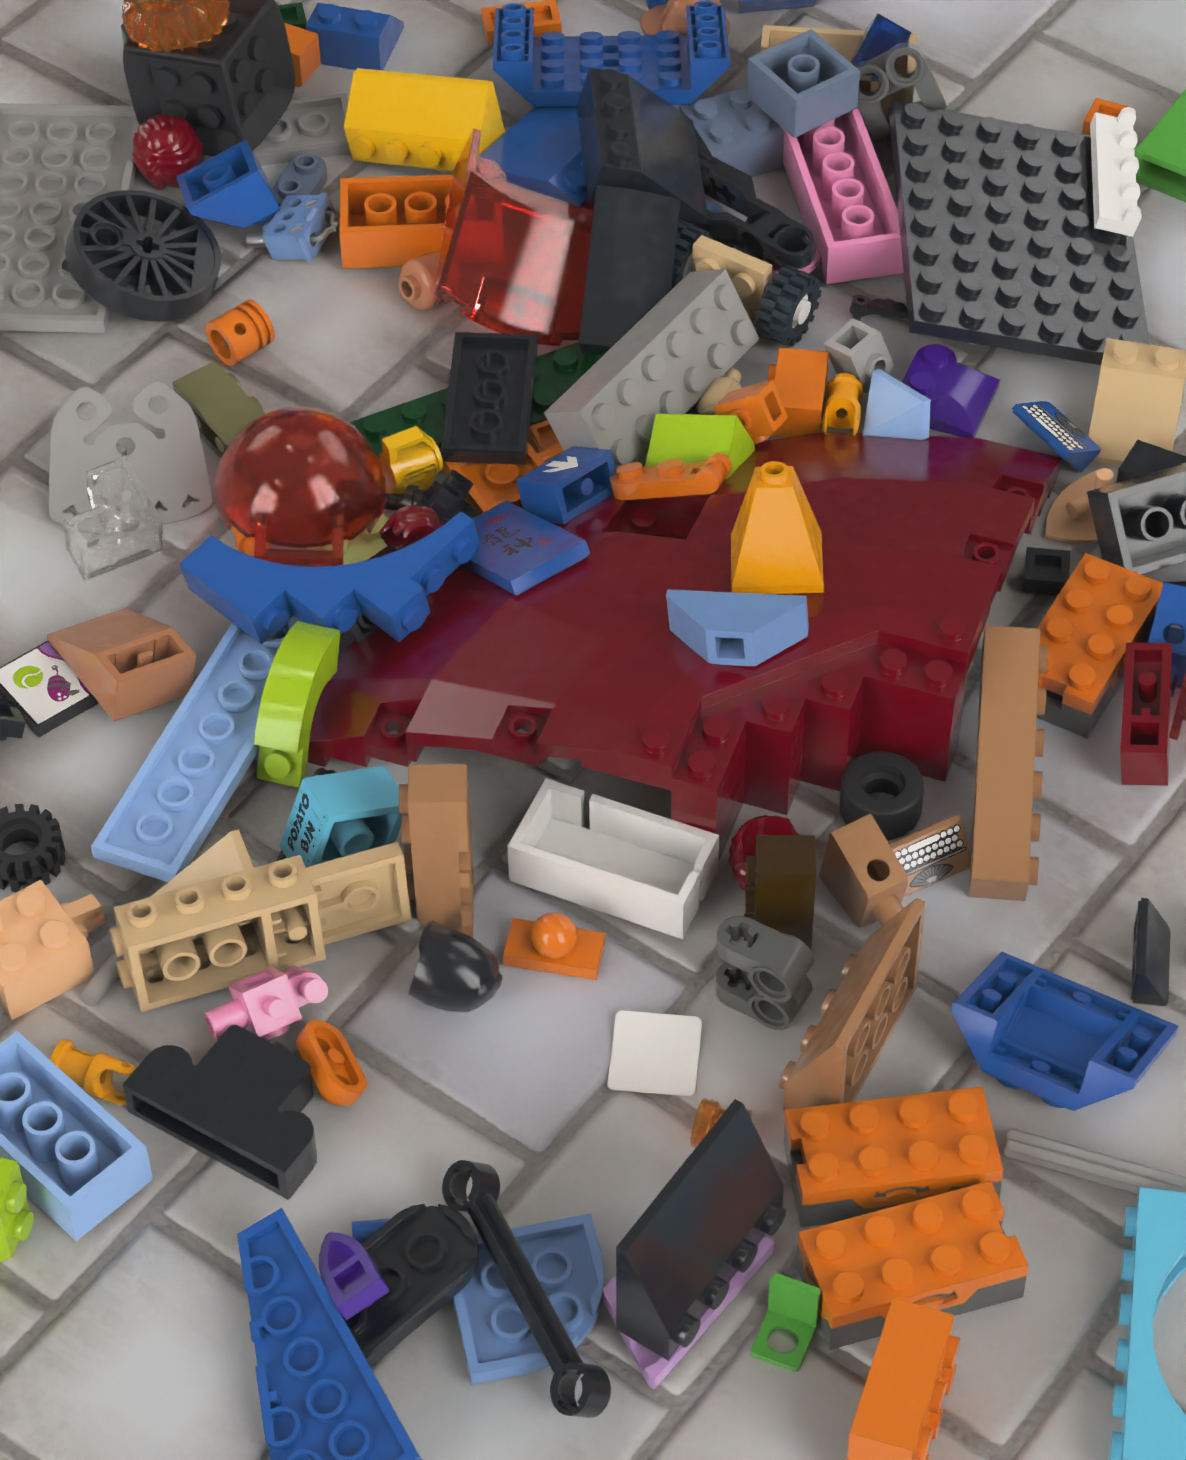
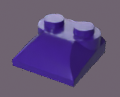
(956, 391)

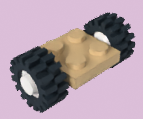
(775, 304)

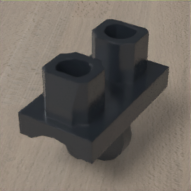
(447, 497)

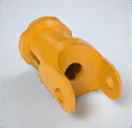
(842, 406)
(91, 1070)

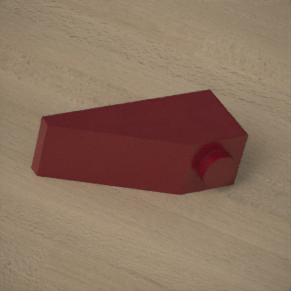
(1146, 714)

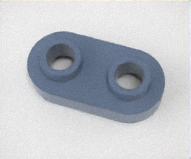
(302, 176)

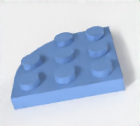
(488, 1318)

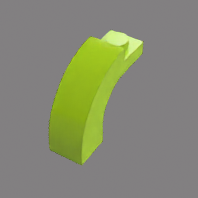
(289, 699)

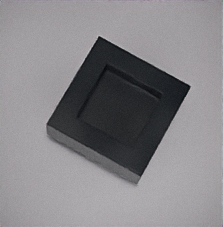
(1046, 570)

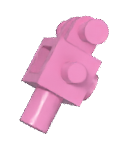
(267, 1002)

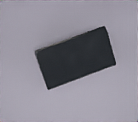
(1150, 956)

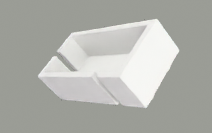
(621, 866)

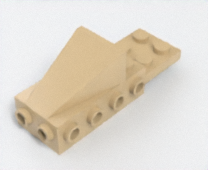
(231, 910)

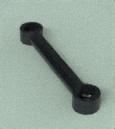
(526, 1290)

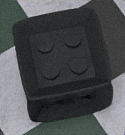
(224, 86)

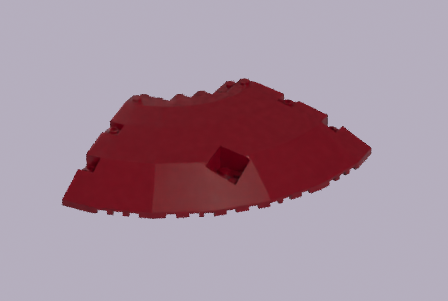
(597, 676)

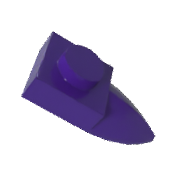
(349, 1274)

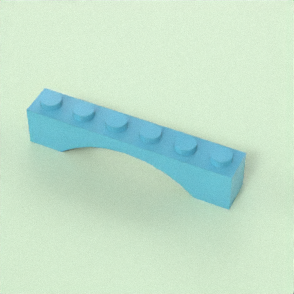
(1150, 1418)

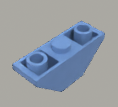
(737, 626)

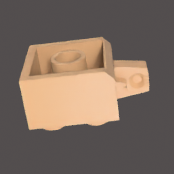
(43, 946)

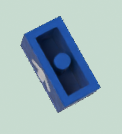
(567, 484)

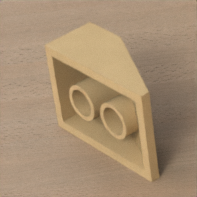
(1136, 398)

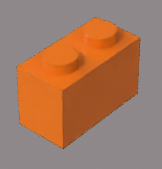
(801, 384)

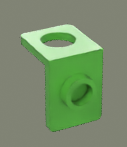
(792, 1308)

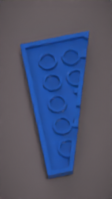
(310, 1371)

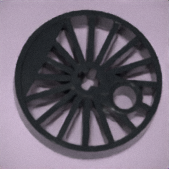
(120, 248)

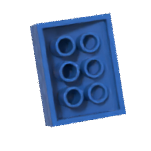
(544, 154)

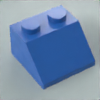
(354, 36)
(229, 188)

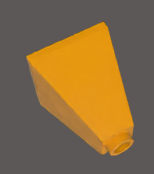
(776, 537)

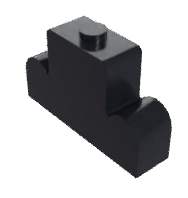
(233, 1106)

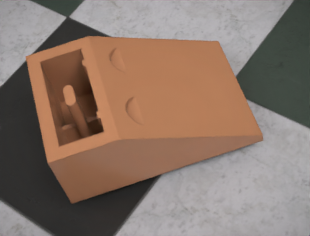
(127, 661)

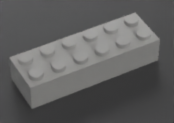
(656, 368)

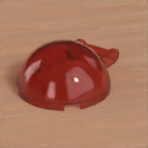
(300, 484)

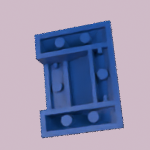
(1056, 1034)

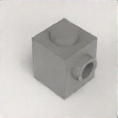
(858, 351)

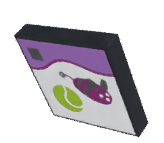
(44, 688)

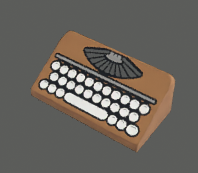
(933, 853)

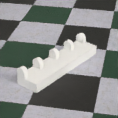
(1115, 172)

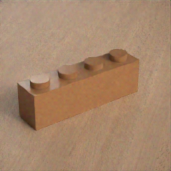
(441, 844)

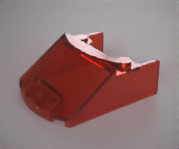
(513, 253)

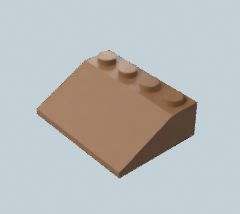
(858, 1015)

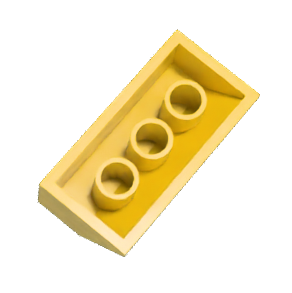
(418, 118)

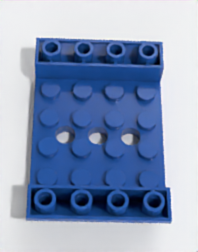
(555, 66)

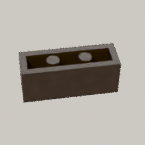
(783, 884)

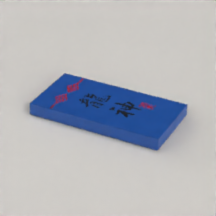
(522, 548)

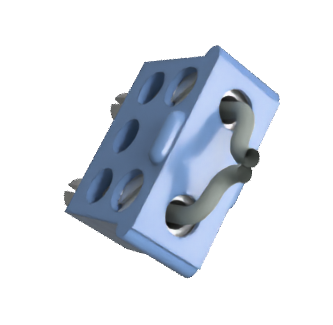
(297, 228)

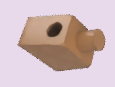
(863, 872)

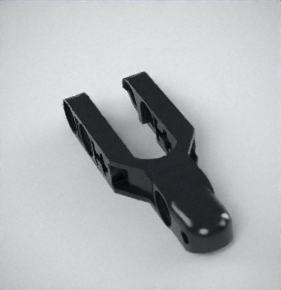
(767, 229)

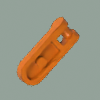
(670, 478)

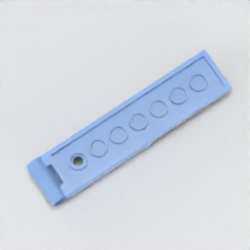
(193, 763)

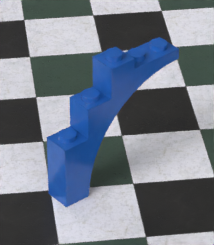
(385, 589)

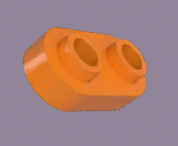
(331, 1063)

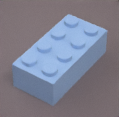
(66, 1144)

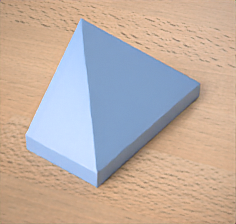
(895, 409)

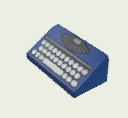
(1058, 433)

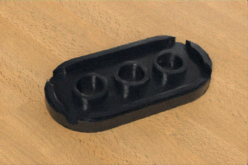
(425, 1263)

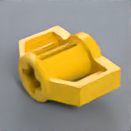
(409, 460)

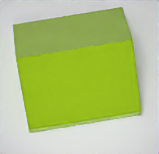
(698, 437)

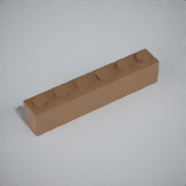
(1005, 764)

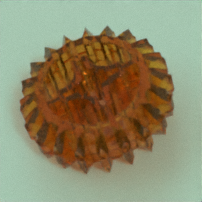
(174, 22)

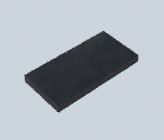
(489, 398)

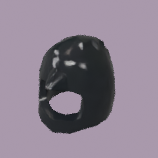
(454, 970)

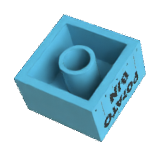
(342, 815)

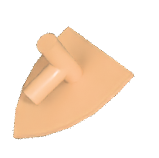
(1071, 513)

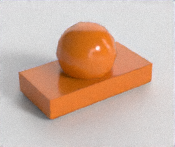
(554, 946)

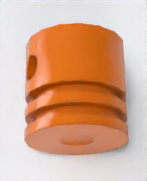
(244, 329)

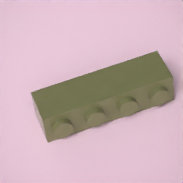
(217, 404)

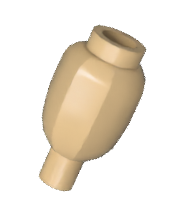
(717, 390)

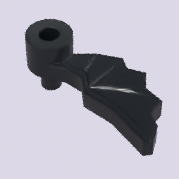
(862, 306)

